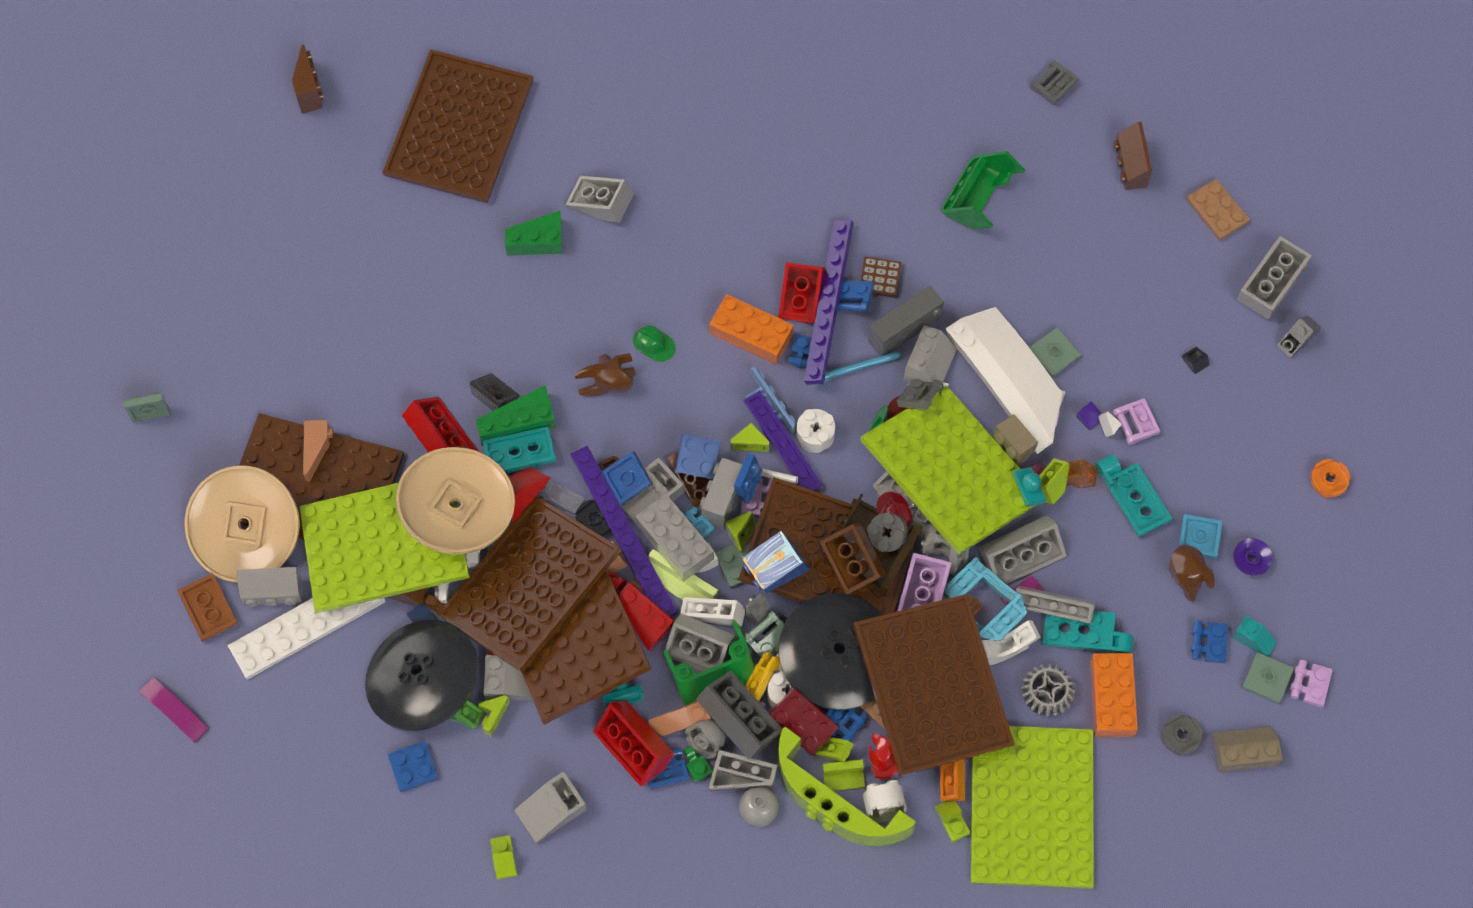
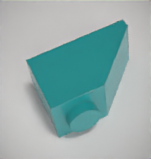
(1255, 636)

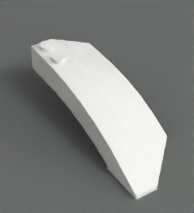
(1009, 371)

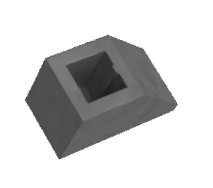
(1299, 336)
(758, 610)

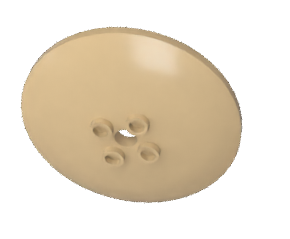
(458, 476)
(216, 515)

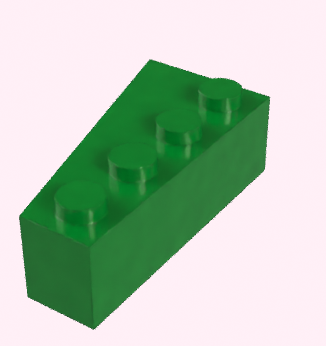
(520, 415)

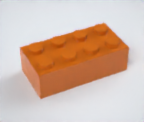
(751, 329)
(1113, 695)

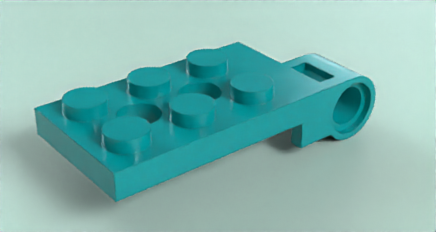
(500, 447)
(1131, 480)
(1099, 638)

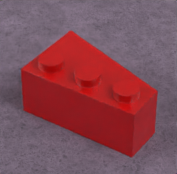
(646, 616)

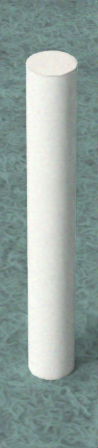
(786, 477)

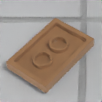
(1217, 209)

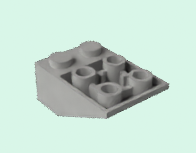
(663, 483)
(550, 807)

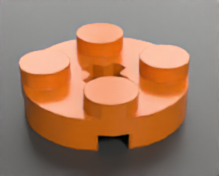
(1326, 488)

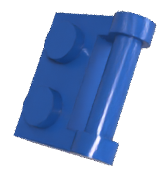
(856, 291)

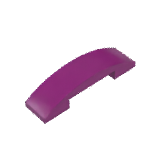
(174, 709)

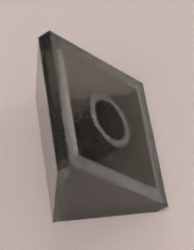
(492, 391)

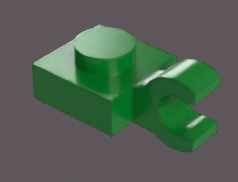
(698, 767)

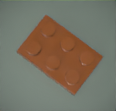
(207, 607)

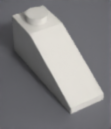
(714, 610)

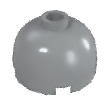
(705, 737)
(758, 806)

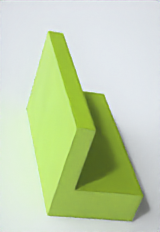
(844, 775)

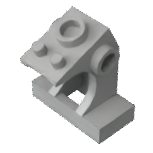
(934, 540)

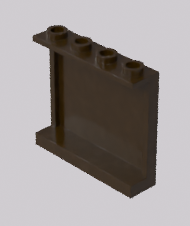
(891, 561)

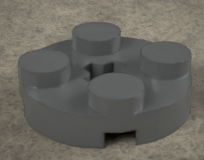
(898, 533)
(1178, 745)

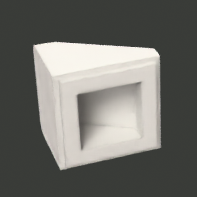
(1109, 423)

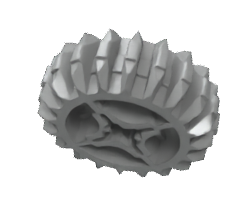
(1062, 684)

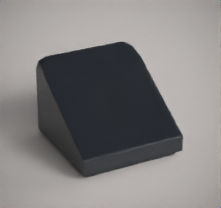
(1196, 360)

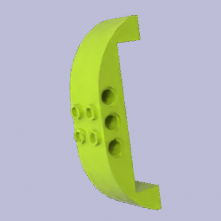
(858, 826)

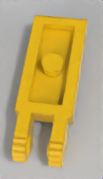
(762, 675)

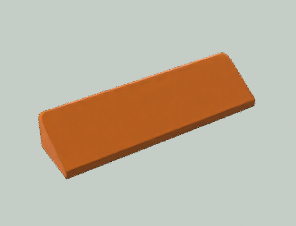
(952, 781)

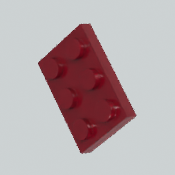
(804, 720)

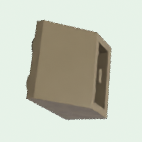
(1015, 439)

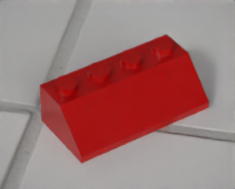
(435, 425)
(633, 742)

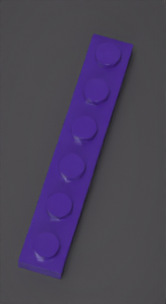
(781, 441)

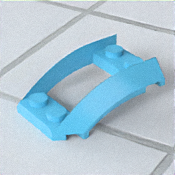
(1008, 617)

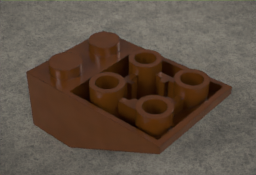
(307, 83)
(694, 486)

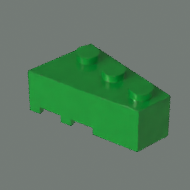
(535, 236)

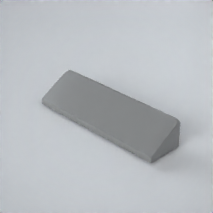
(1057, 604)

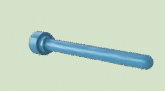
(861, 365)

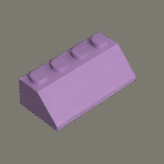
(924, 581)

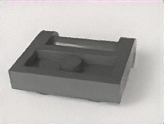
(1058, 86)
(915, 394)

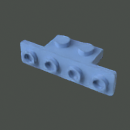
(769, 394)

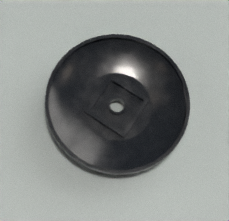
(809, 654)
(435, 693)

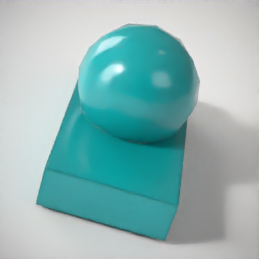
(1029, 486)
(624, 692)

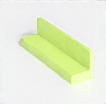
(692, 587)

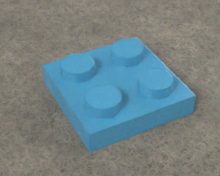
(1201, 534)

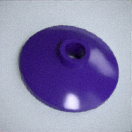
(1252, 548)

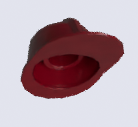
(895, 503)

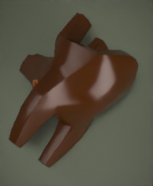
(607, 375)
(1189, 570)

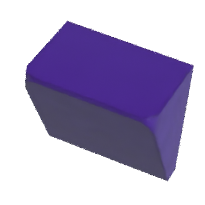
(1089, 415)

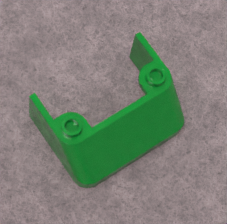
(976, 186)
(691, 685)

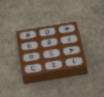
(883, 275)

